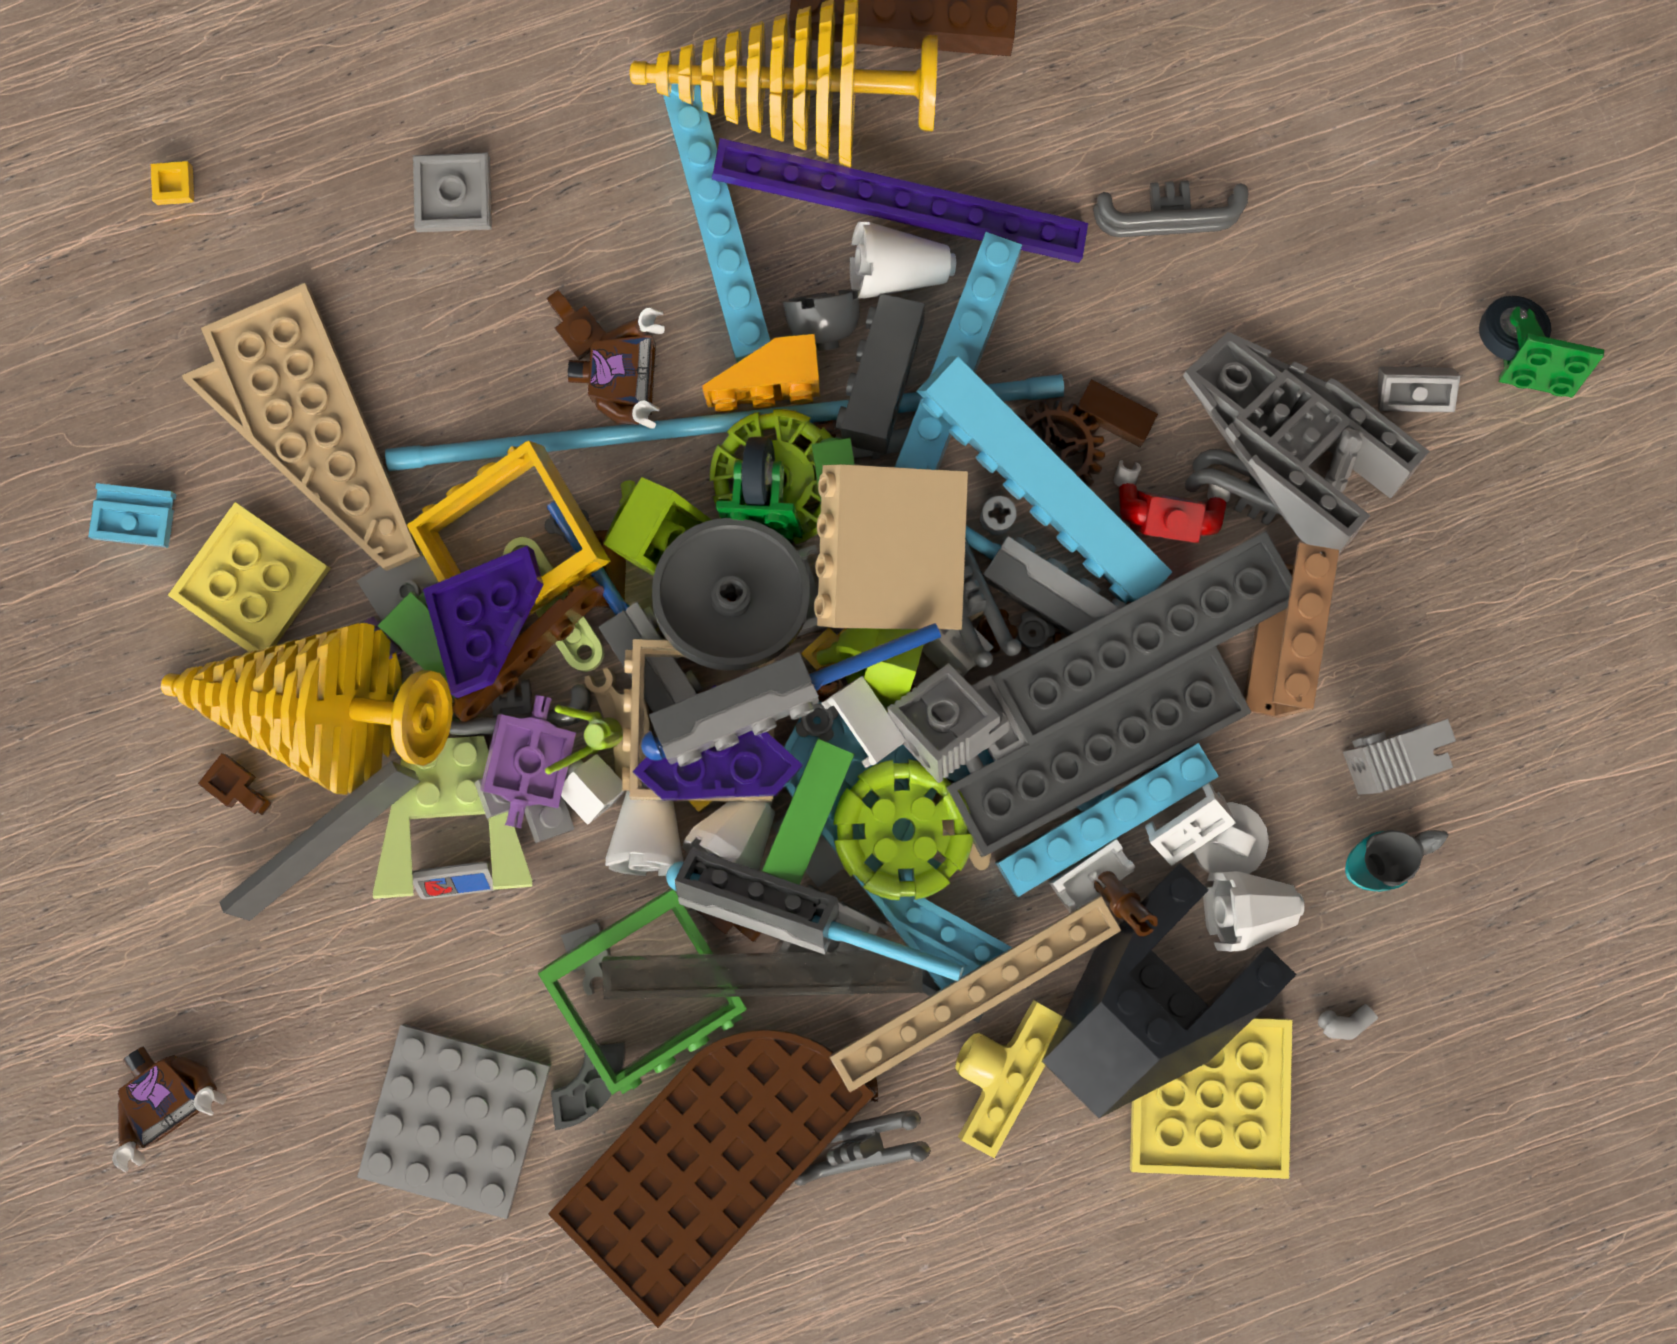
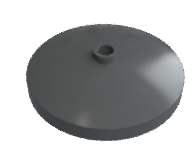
(724, 562)

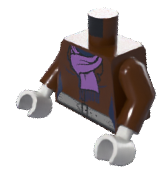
(622, 371)
(159, 1101)

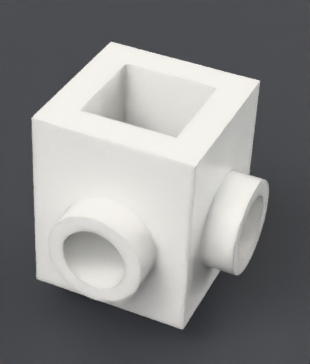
(591, 788)

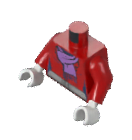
(1169, 514)

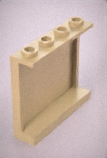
(891, 547)

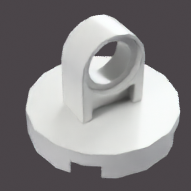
(1238, 847)

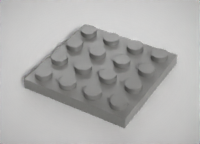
(454, 1121)

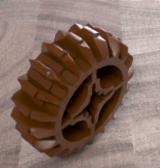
(1068, 445)

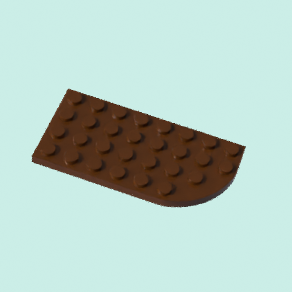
(706, 1163)

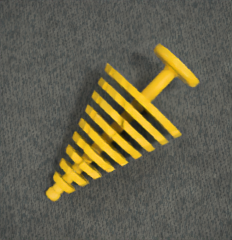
(801, 78)
(324, 704)

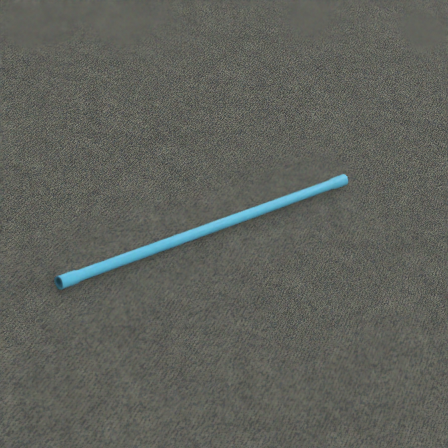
(420, 456)

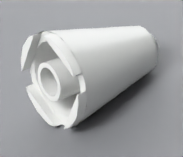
(896, 261)
(644, 838)

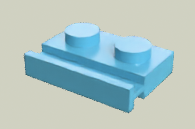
(132, 515)

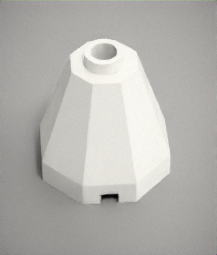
(734, 832)
(1249, 909)

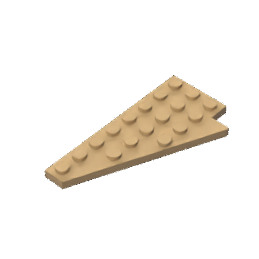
(293, 402)

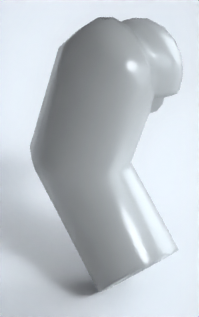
(1346, 1027)

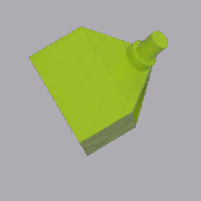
(649, 522)
(888, 678)

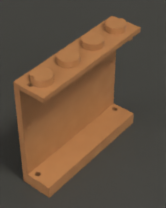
(1291, 643)

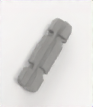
(1344, 458)

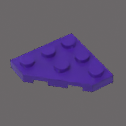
(481, 616)
(748, 769)

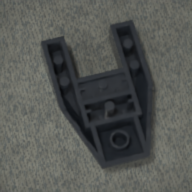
(1139, 1021)

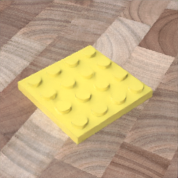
(1224, 1114)

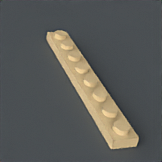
(974, 993)

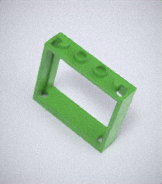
(663, 1055)

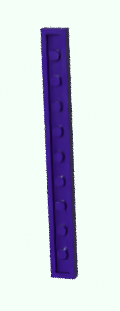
(897, 200)

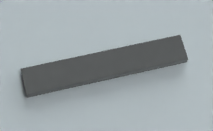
(319, 841)

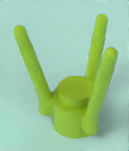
(599, 735)

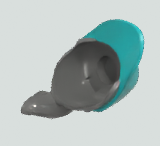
(1390, 858)

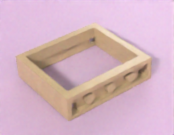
(635, 704)

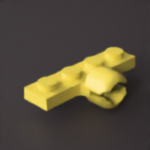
(1004, 1075)

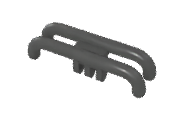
(1169, 213)
(1249, 492)
(976, 599)
(520, 708)
(864, 1147)

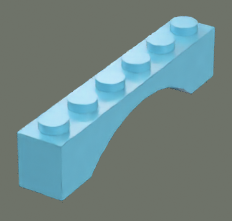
(1106, 819)

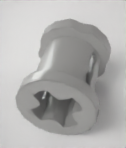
(1004, 505)

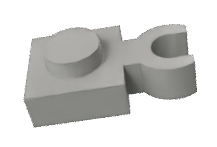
(593, 967)

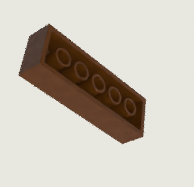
(960, 24)

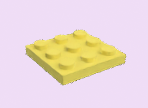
(249, 580)

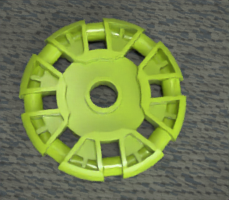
(797, 463)
(882, 843)

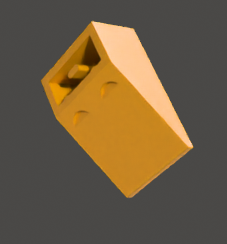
(775, 372)

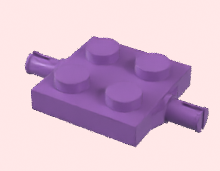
(519, 759)

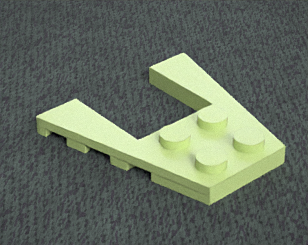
(446, 791)

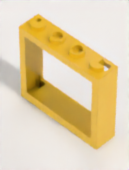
(488, 481)

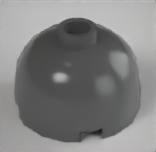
(824, 316)

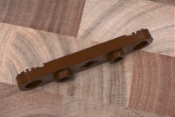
(551, 627)

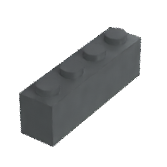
(882, 373)

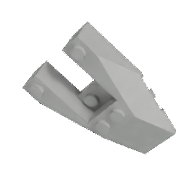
(1284, 421)

